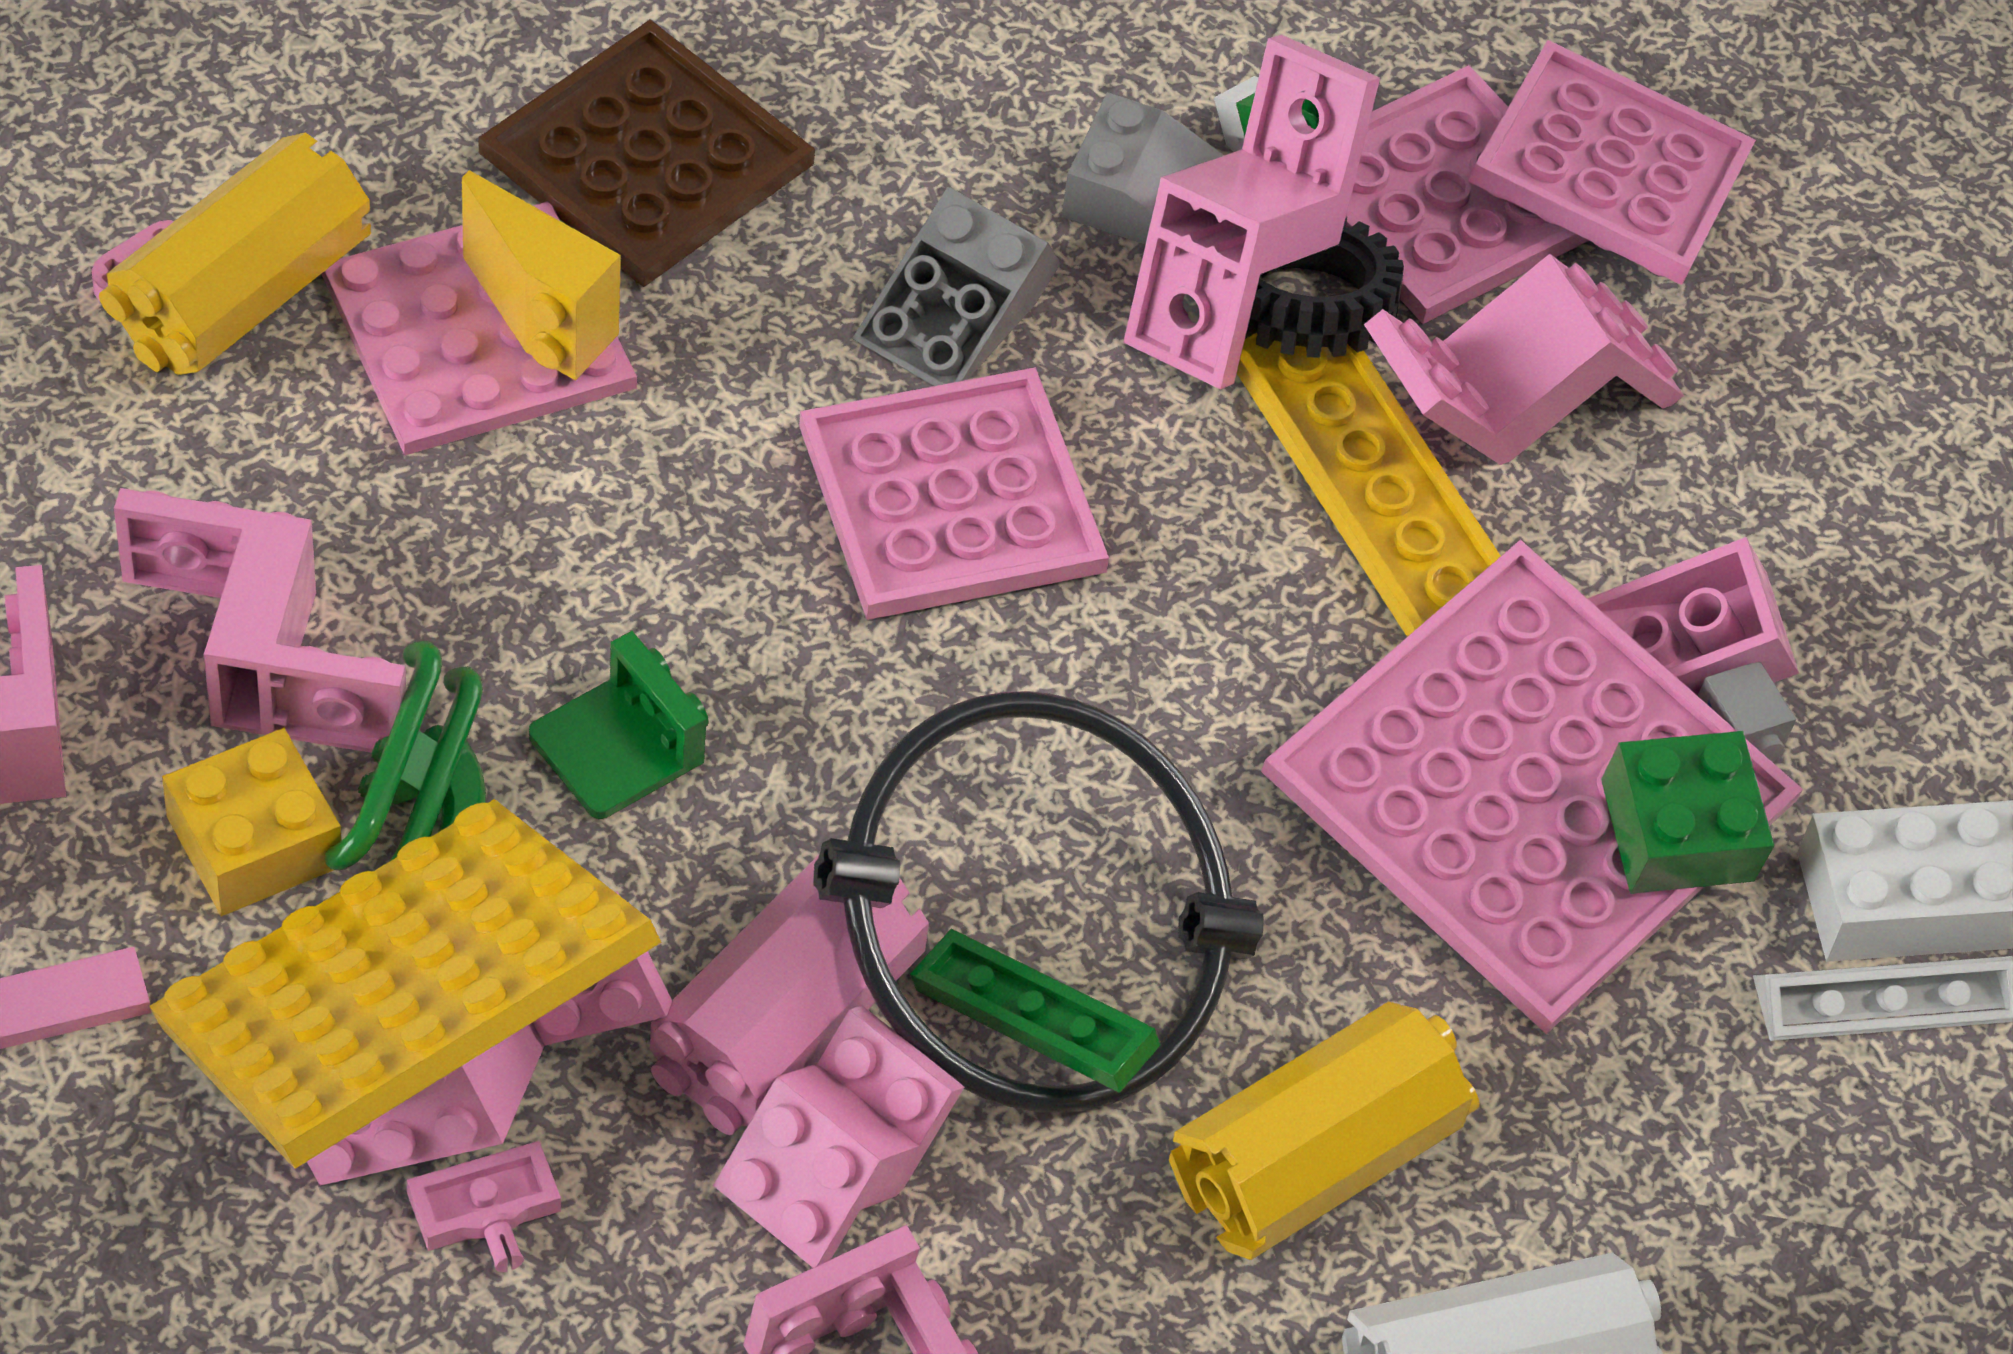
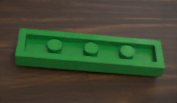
(1035, 1010)

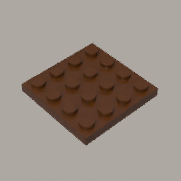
(647, 151)

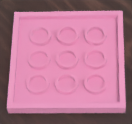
(1612, 161)
(1419, 196)
(443, 349)
(952, 493)

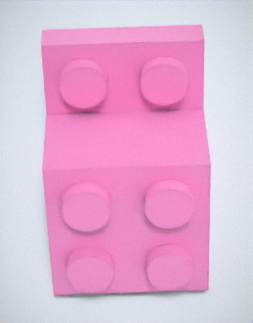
(838, 1136)

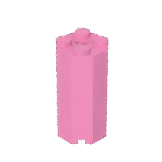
(773, 1000)

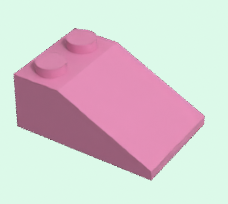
(1705, 615)

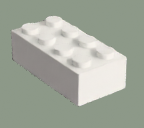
(1911, 879)

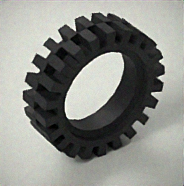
(1332, 319)

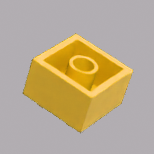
(251, 820)

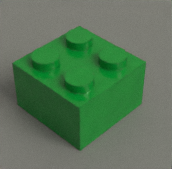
(1687, 812)

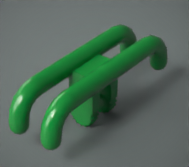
(411, 761)

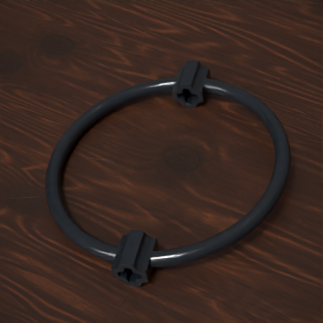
(868, 874)

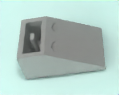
(957, 291)

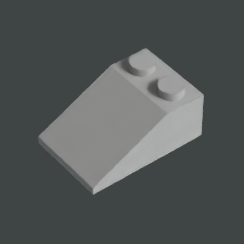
(1122, 164)

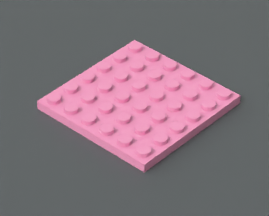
(1478, 786)

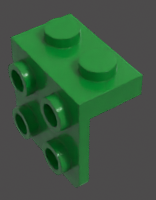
(624, 733)

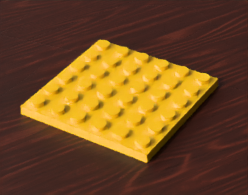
(400, 978)

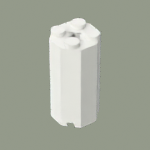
(1555, 1309)

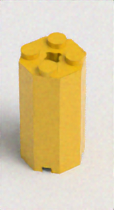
(237, 255)
(1323, 1127)

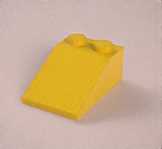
(542, 276)

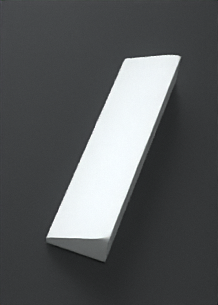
(1886, 993)

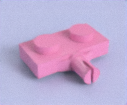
(485, 1201)

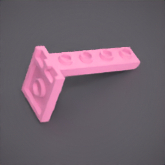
(846, 1296)

